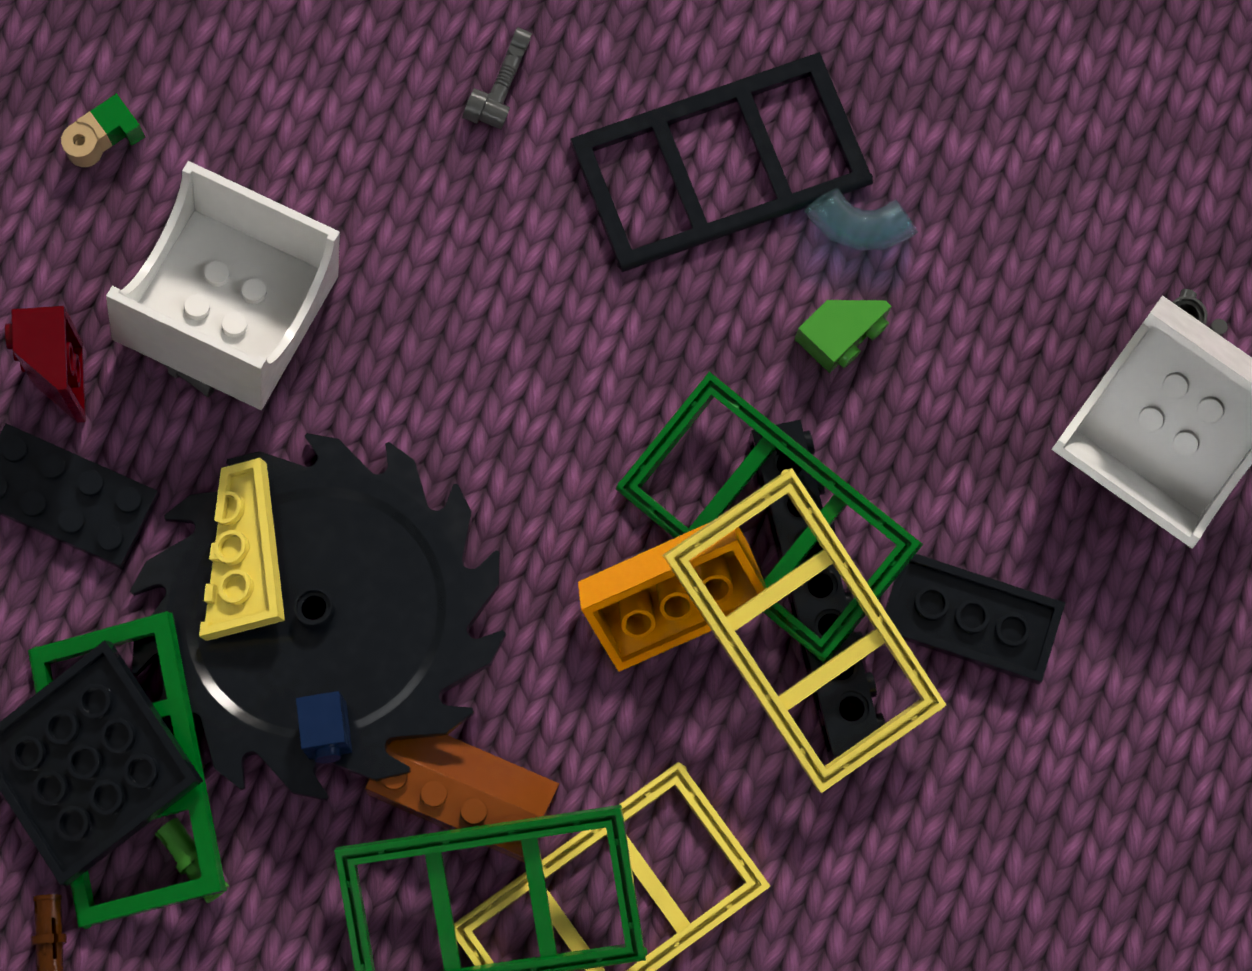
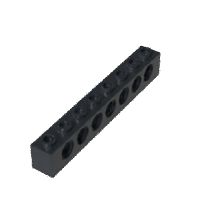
(786, 528)

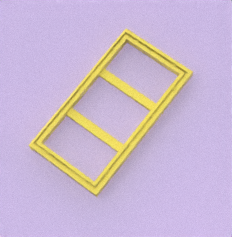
(725, 627)
(686, 932)

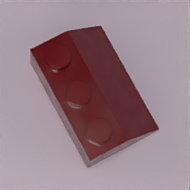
(50, 355)

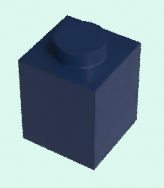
(324, 726)

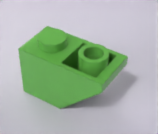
(838, 329)

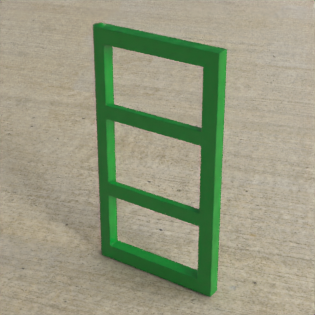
(772, 438)
(196, 801)
(528, 832)

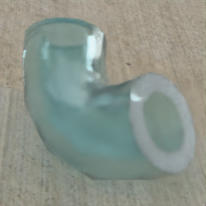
(858, 227)

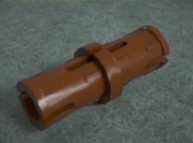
(48, 932)

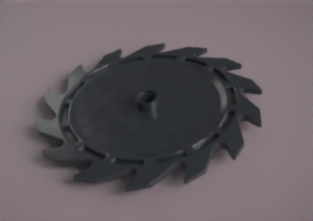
(389, 627)

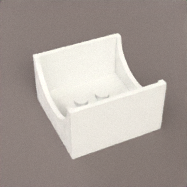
(227, 287)
(1168, 423)

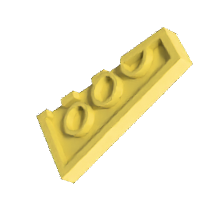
(245, 566)

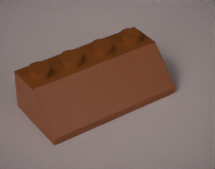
(463, 787)

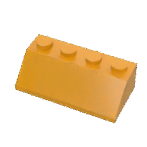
(645, 610)

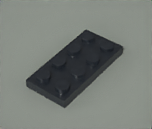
(71, 497)
(974, 617)

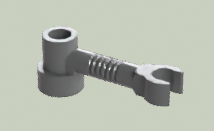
(490, 107)

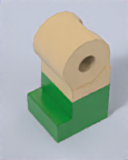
(98, 131)

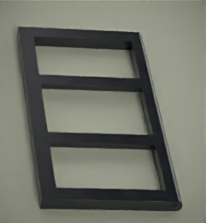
(740, 92)

